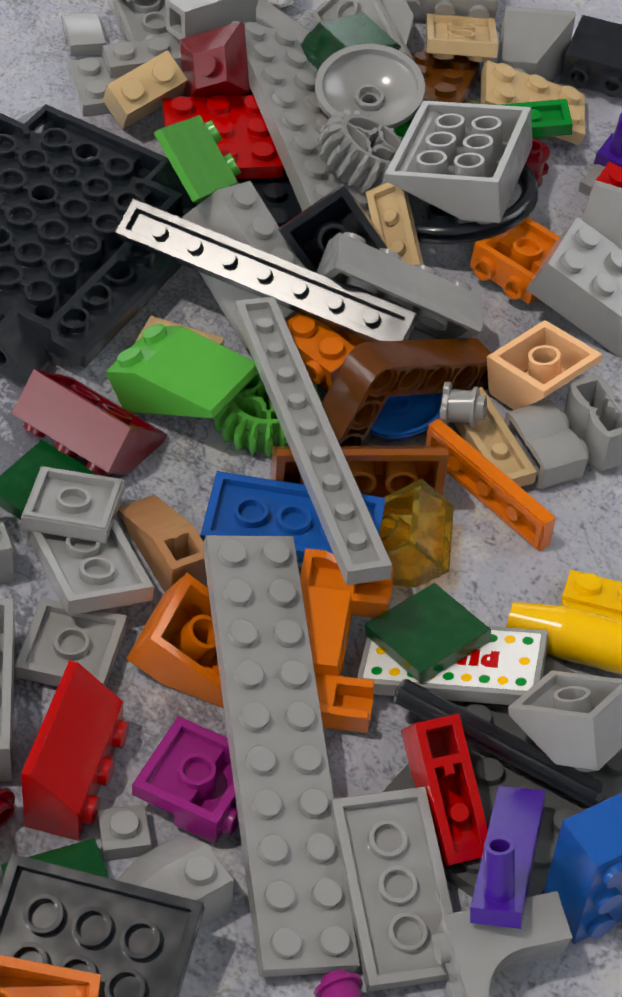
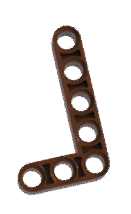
(398, 369)

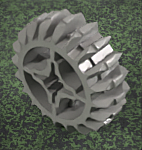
(357, 148)

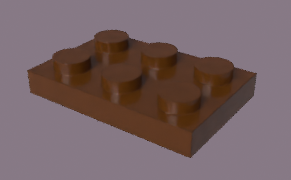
(447, 79)

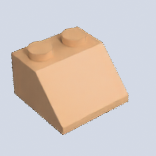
(537, 365)

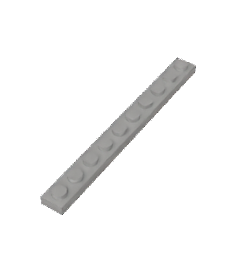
(313, 443)

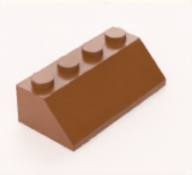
(376, 468)

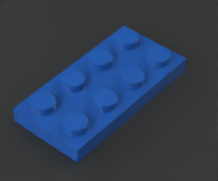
(271, 508)

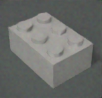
(584, 283)

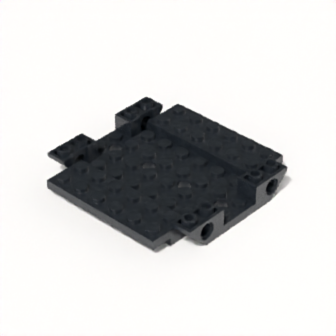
(62, 266)

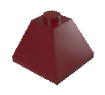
(216, 62)

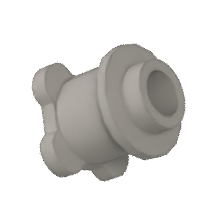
(462, 406)

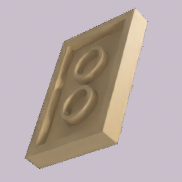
(461, 36)
(506, 86)

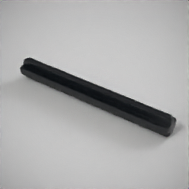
(501, 743)

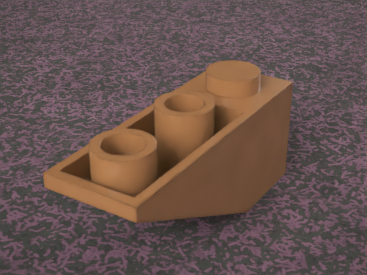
(164, 540)

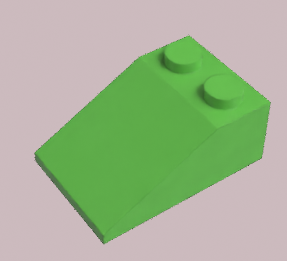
(197, 158)
(178, 374)

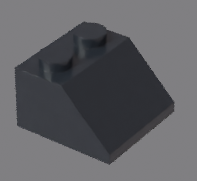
(323, 220)

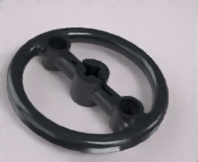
(444, 227)

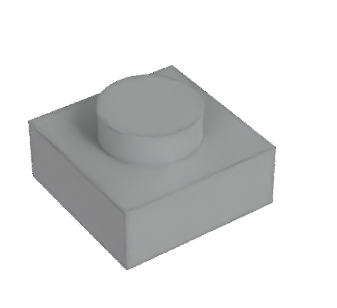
(123, 832)

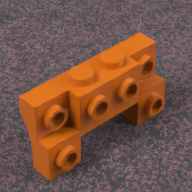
(329, 608)

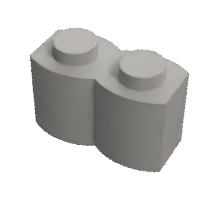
(596, 420)
(548, 443)

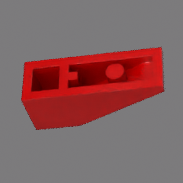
(444, 767)

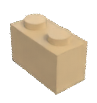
(143, 88)

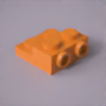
(513, 258)
(321, 347)

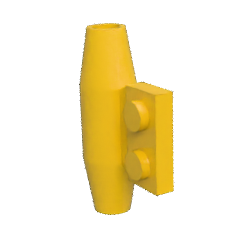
(583, 626)

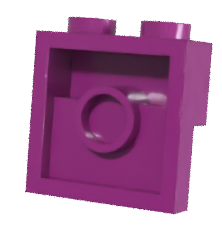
(191, 780)

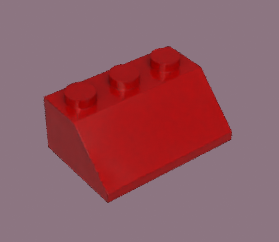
(72, 755)

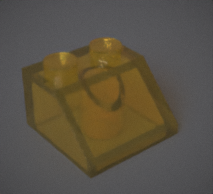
(417, 534)

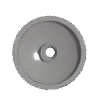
(372, 81)

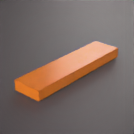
(493, 487)

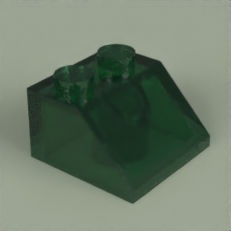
(340, 33)

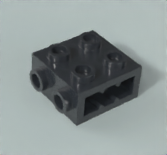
(595, 57)

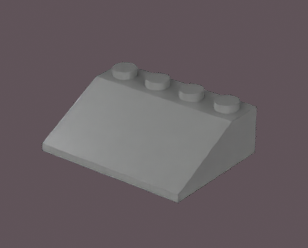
(464, 157)

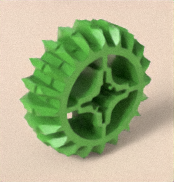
(251, 420)

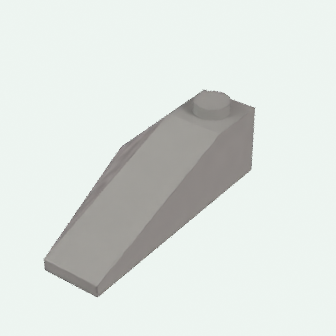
(185, 870)

